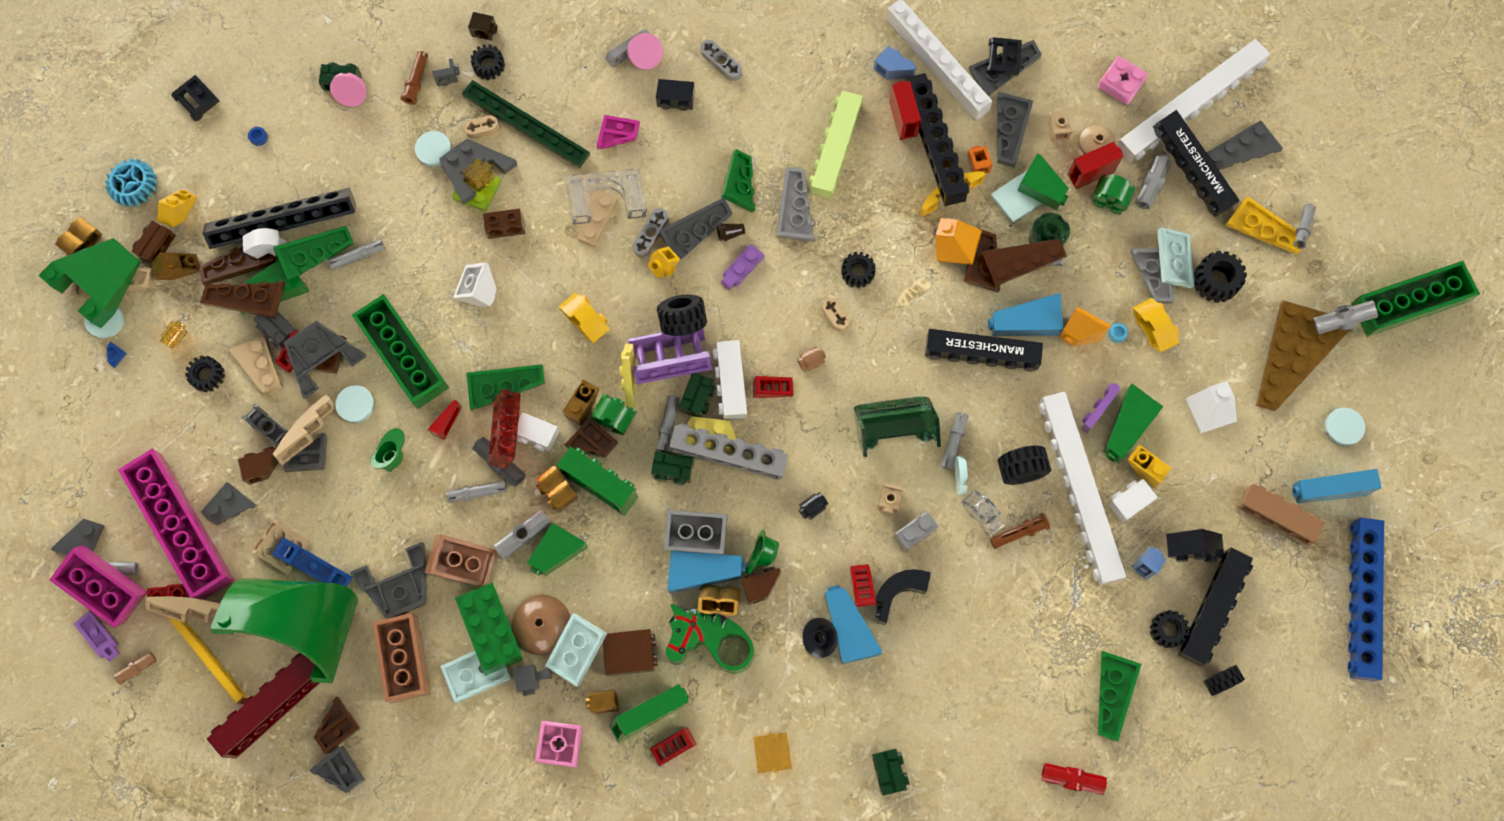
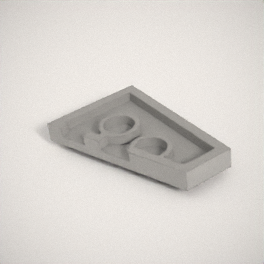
(1149, 267)

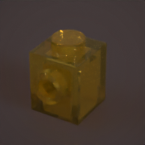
(478, 174)

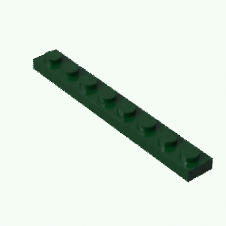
(526, 124)

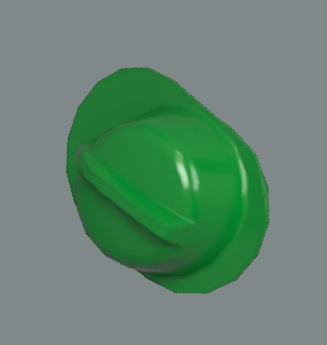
(389, 451)
(763, 553)

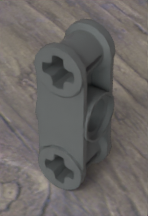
(260, 420)

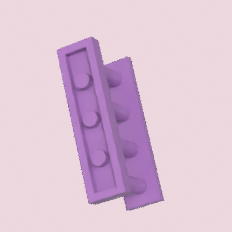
(671, 367)

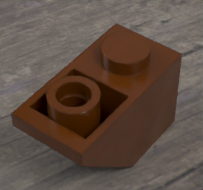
(257, 466)
(760, 586)

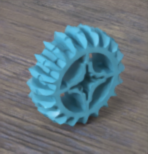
(132, 187)

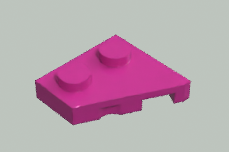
(617, 131)

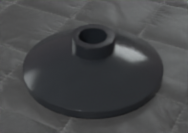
(813, 637)

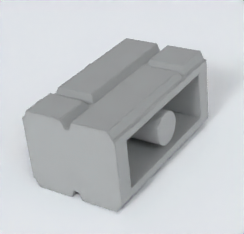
(915, 531)

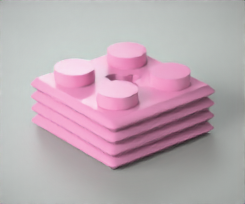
(1132, 77)
(549, 734)

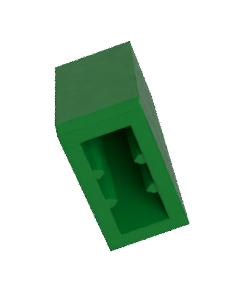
(1044, 184)
(555, 550)

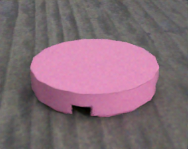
(645, 51)
(348, 89)

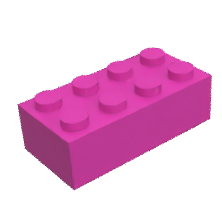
(98, 586)

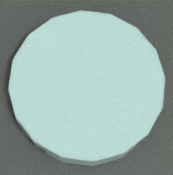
(432, 147)
(110, 329)
(355, 404)
(1345, 426)
(961, 475)

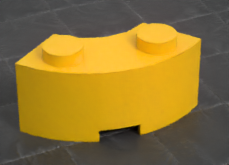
(584, 317)
(1156, 325)

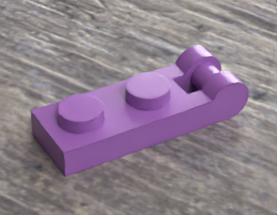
(1100, 406)

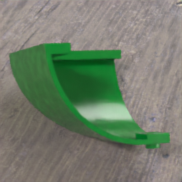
(295, 613)

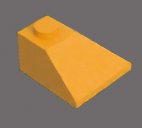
(956, 241)
(1083, 328)

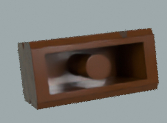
(153, 241)

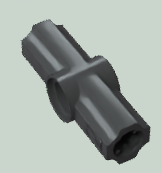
(512, 474)

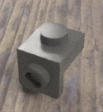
(447, 76)

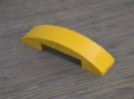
(932, 201)

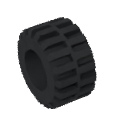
(1226, 264)
(682, 315)
(1024, 465)

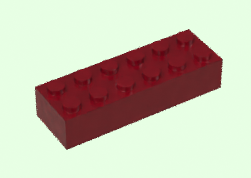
(264, 709)

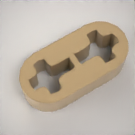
(481, 126)
(832, 317)

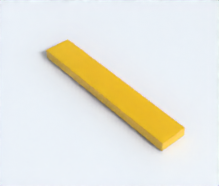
(210, 660)

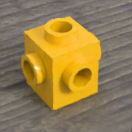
(663, 262)

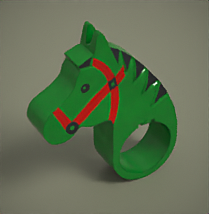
(695, 628)

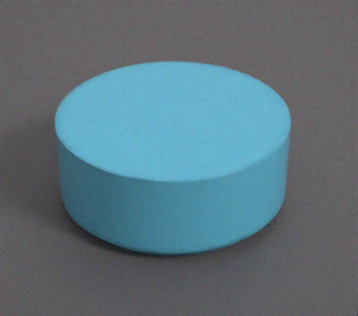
(1118, 333)

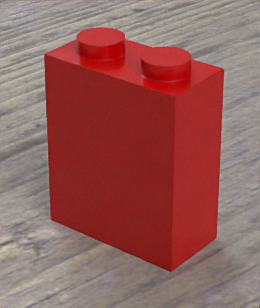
(904, 110)
(1092, 165)

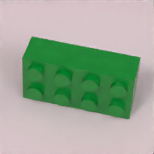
(597, 480)
(488, 629)

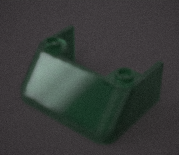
(896, 419)

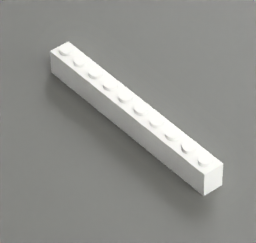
(1196, 98)
(1082, 489)

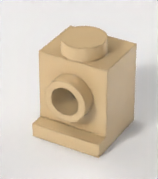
(1059, 126)
(890, 490)

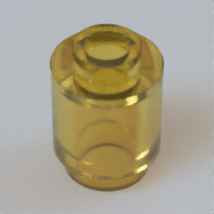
(173, 334)

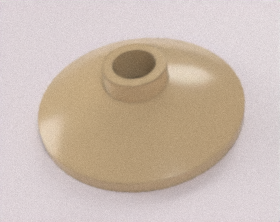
(1088, 138)

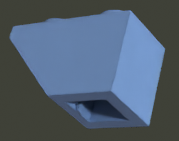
(893, 65)

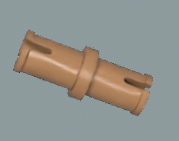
(135, 668)

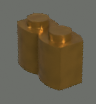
(78, 237)
(556, 488)
(720, 600)
(602, 701)

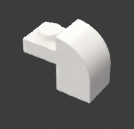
(261, 242)

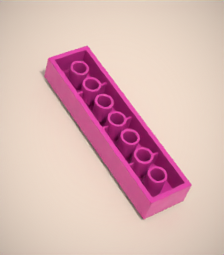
(176, 525)

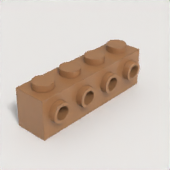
(1281, 514)

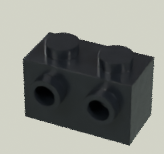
(675, 94)

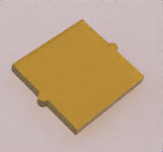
(772, 752)

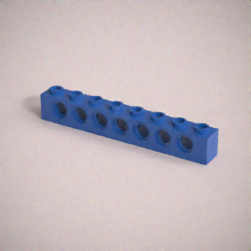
(1374, 589)

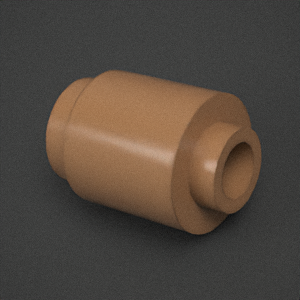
(811, 359)

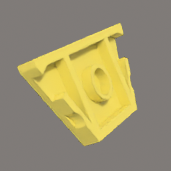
(627, 373)
(714, 427)

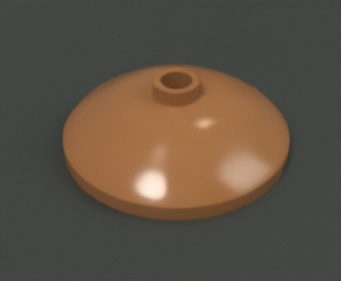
(544, 638)

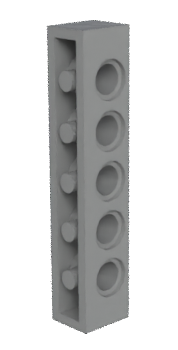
(717, 455)

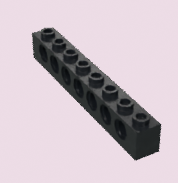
(939, 162)
(280, 217)

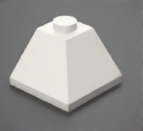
(476, 285)
(1213, 407)

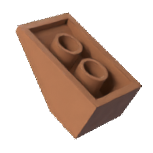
(460, 561)

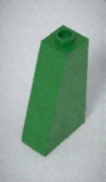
(273, 274)
(1132, 419)
(648, 713)

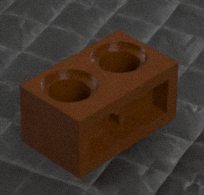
(504, 223)

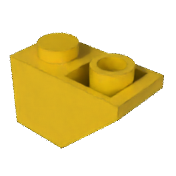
(175, 207)
(1148, 466)

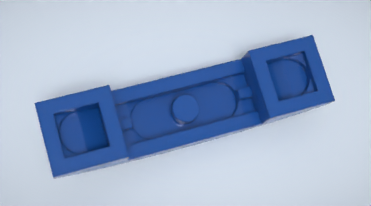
(310, 563)

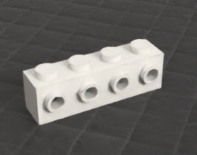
(730, 380)

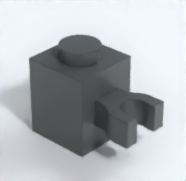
(528, 678)

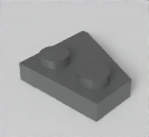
(310, 457)
(227, 504)
(84, 533)
(339, 770)

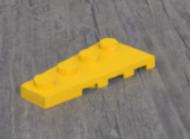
(1263, 225)

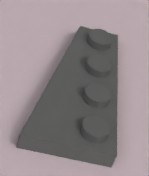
(990, 83)
(1011, 126)
(1247, 145)
(691, 230)

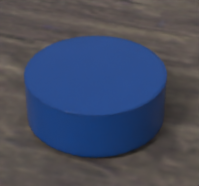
(257, 136)

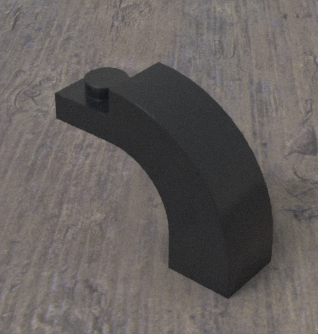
(906, 580)

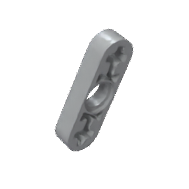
(719, 52)
(619, 53)
(648, 246)

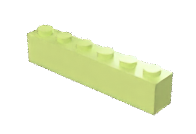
(836, 144)

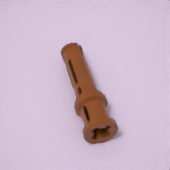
(413, 83)
(1028, 528)

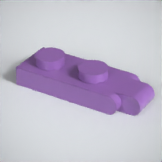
(742, 267)
(97, 636)

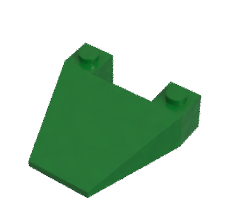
(101, 272)

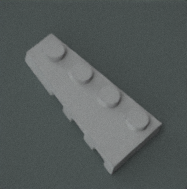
(794, 210)

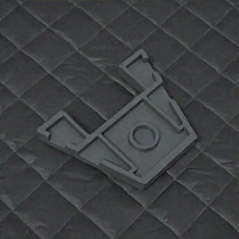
(465, 154)
(314, 346)
(401, 591)

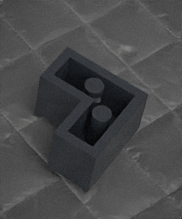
(1195, 544)

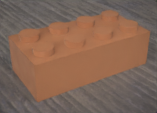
(401, 658)

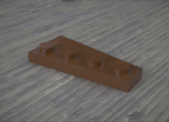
(1019, 260)
(233, 265)
(254, 299)

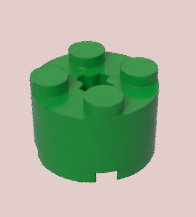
(1113, 193)
(613, 414)

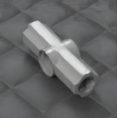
(1153, 182)
(1345, 317)
(512, 543)

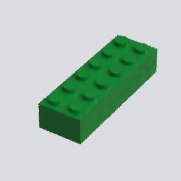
(1419, 297)
(400, 351)

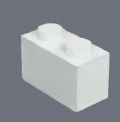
(536, 432)
(1132, 500)

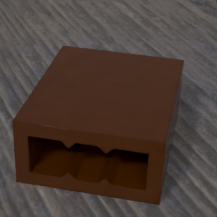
(629, 652)

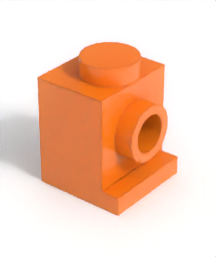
(981, 154)

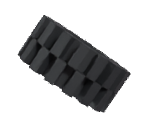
(483, 53)
(858, 259)
(197, 366)
(1180, 623)
(1224, 680)

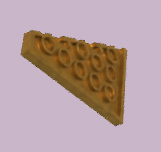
(1293, 353)

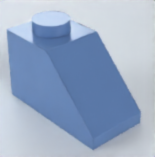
(1149, 563)

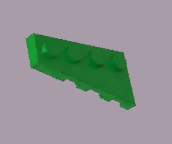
(308, 252)
(487, 384)
(1116, 690)

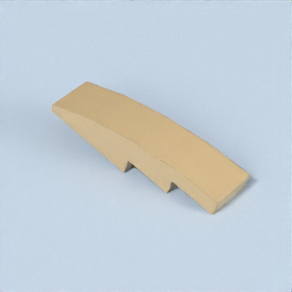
(299, 434)
(182, 607)

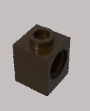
(482, 26)

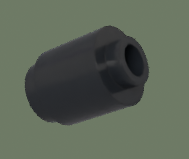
(813, 506)

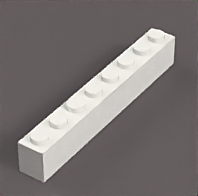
(938, 59)

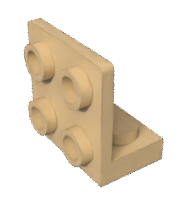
(270, 541)

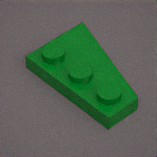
(738, 181)

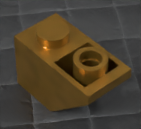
(174, 265)
(581, 402)

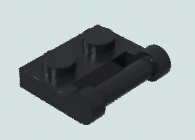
(1010, 56)
(199, 93)

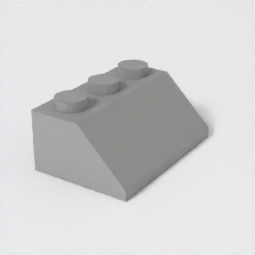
(695, 532)

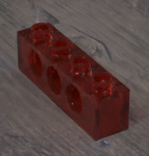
(504, 429)

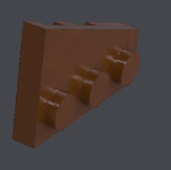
(979, 273)

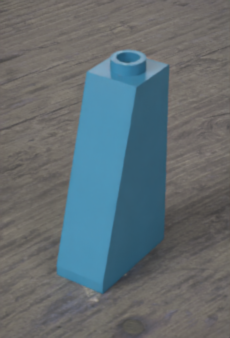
(1032, 318)
(1337, 486)
(695, 569)
(854, 637)

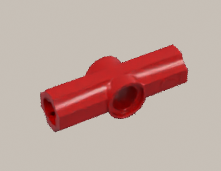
(1074, 779)

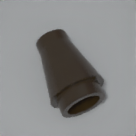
(730, 231)

